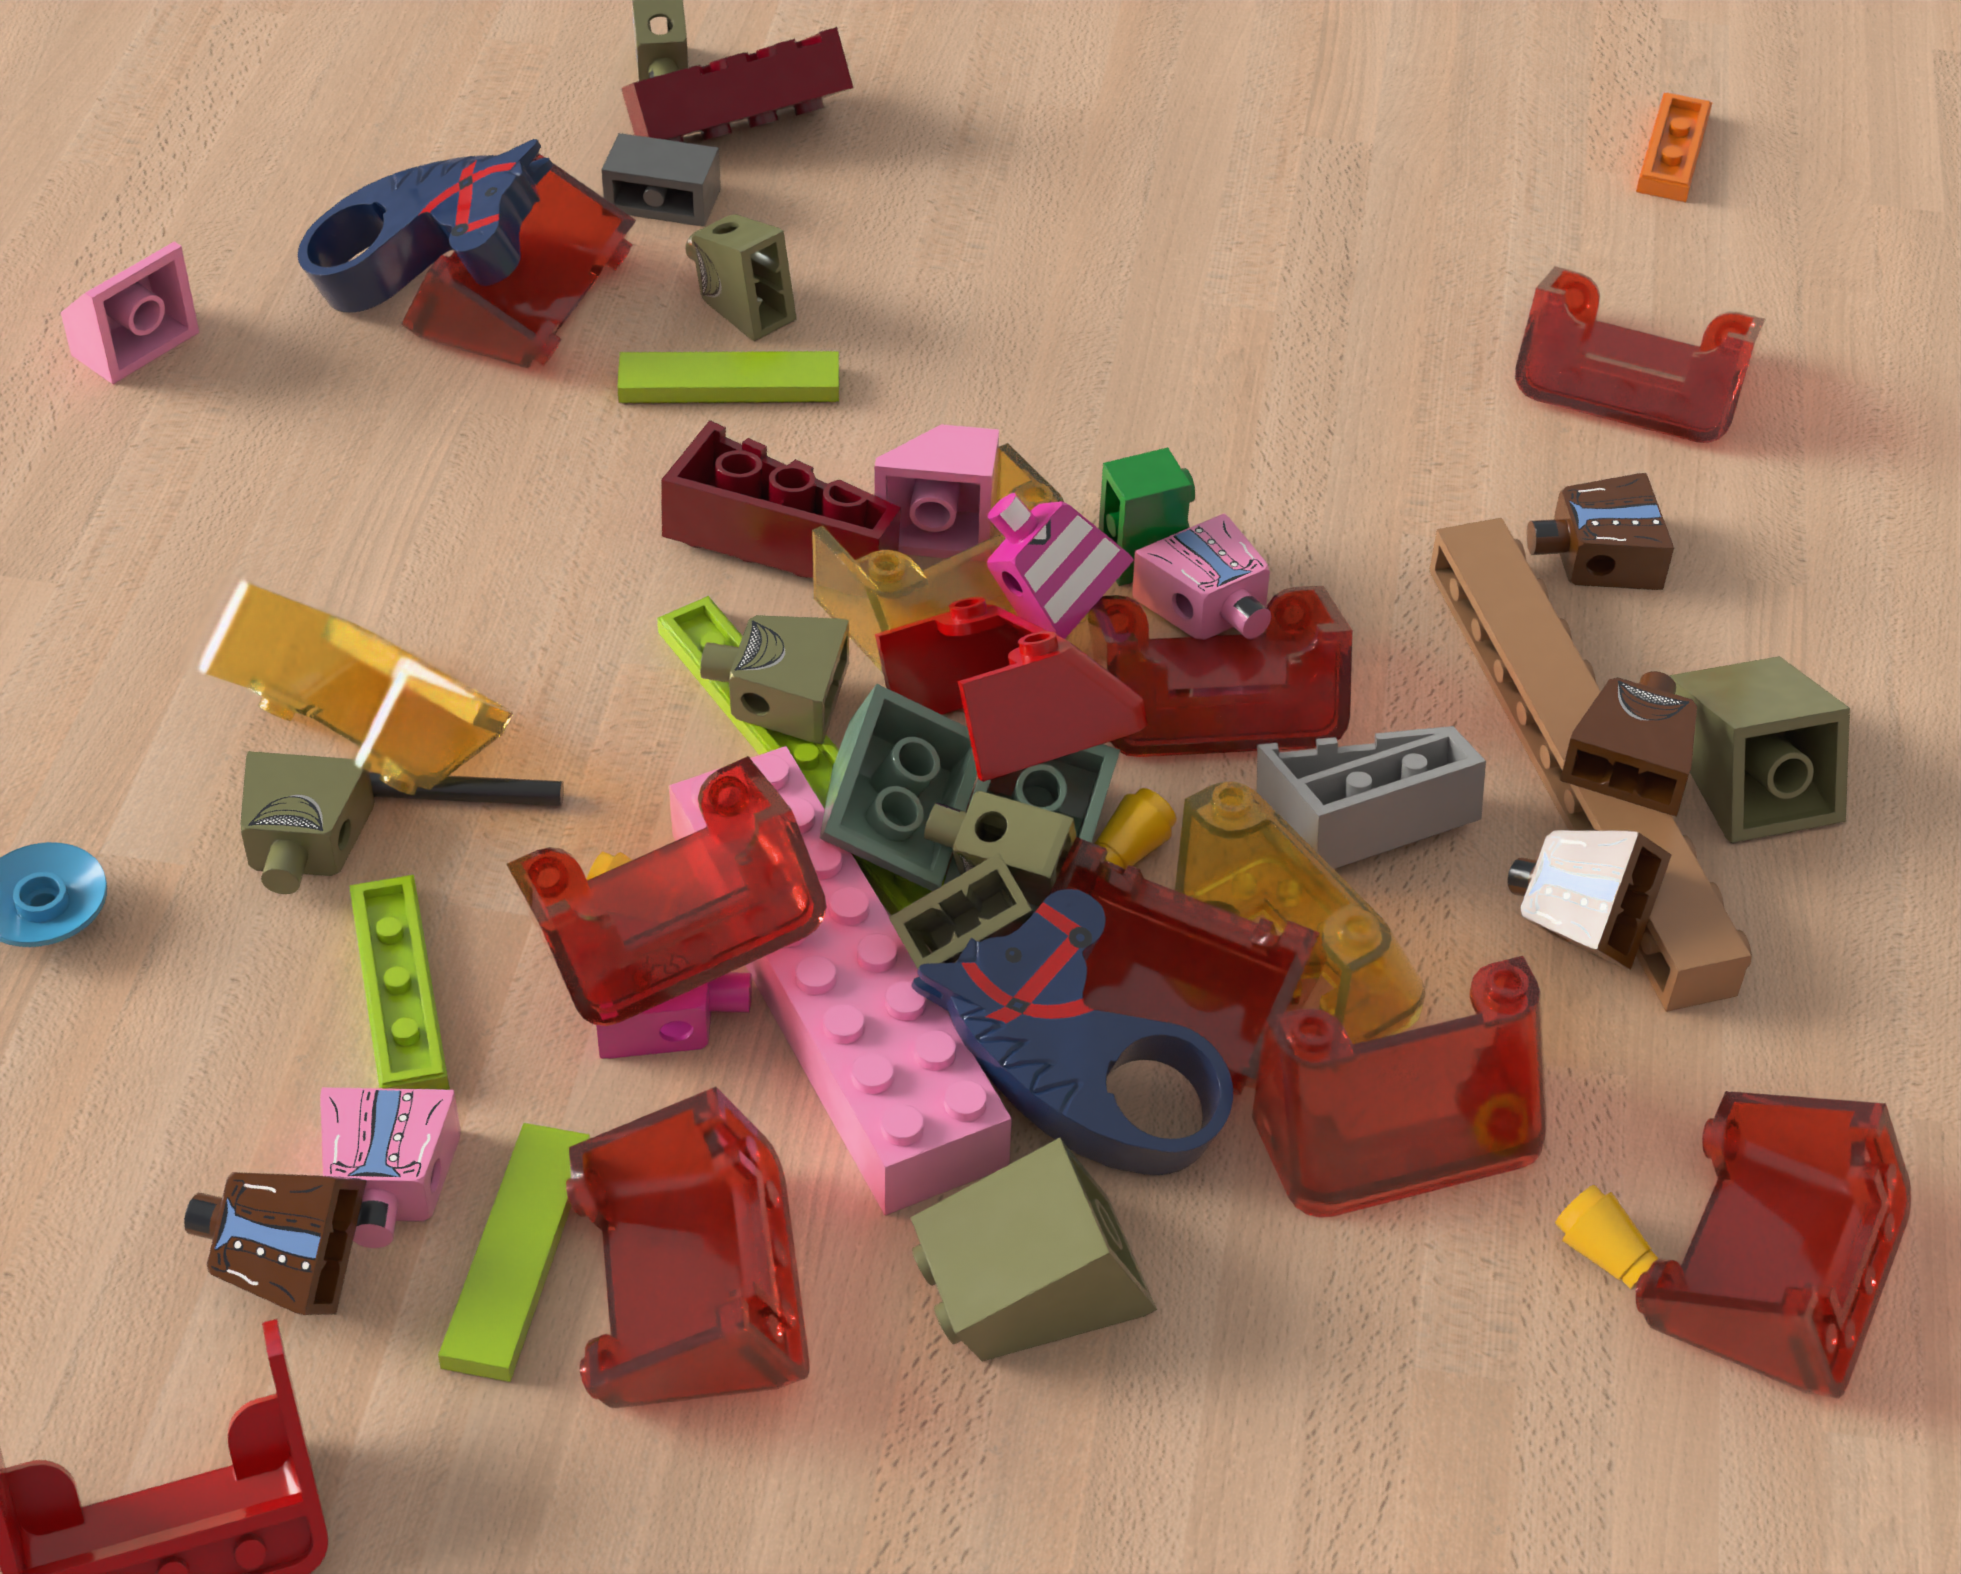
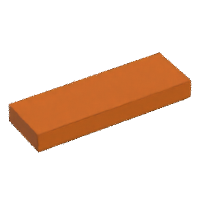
(1674, 147)

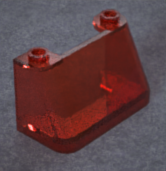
(516, 321)
(1631, 373)
(1232, 688)
(681, 909)
(1190, 960)
(1408, 1107)
(1789, 1239)
(691, 1257)

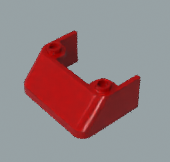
(1019, 685)
(229, 1520)

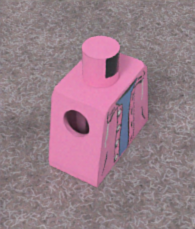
(1205, 580)
(396, 1143)

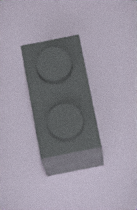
(662, 179)

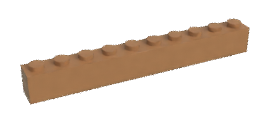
(1545, 691)

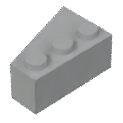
(1374, 794)

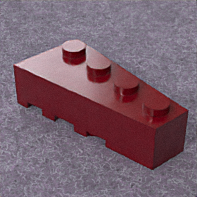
(739, 89)
(765, 511)

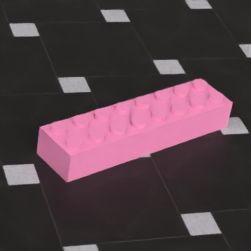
(870, 1044)

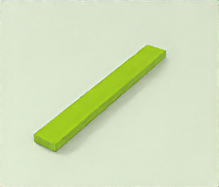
(687, 633)

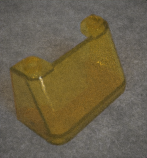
(1255, 864)

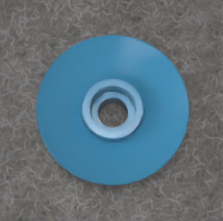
(48, 893)

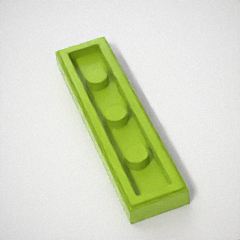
(728, 377)
(398, 985)
(512, 1257)

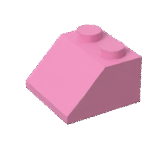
(133, 316)
(943, 489)

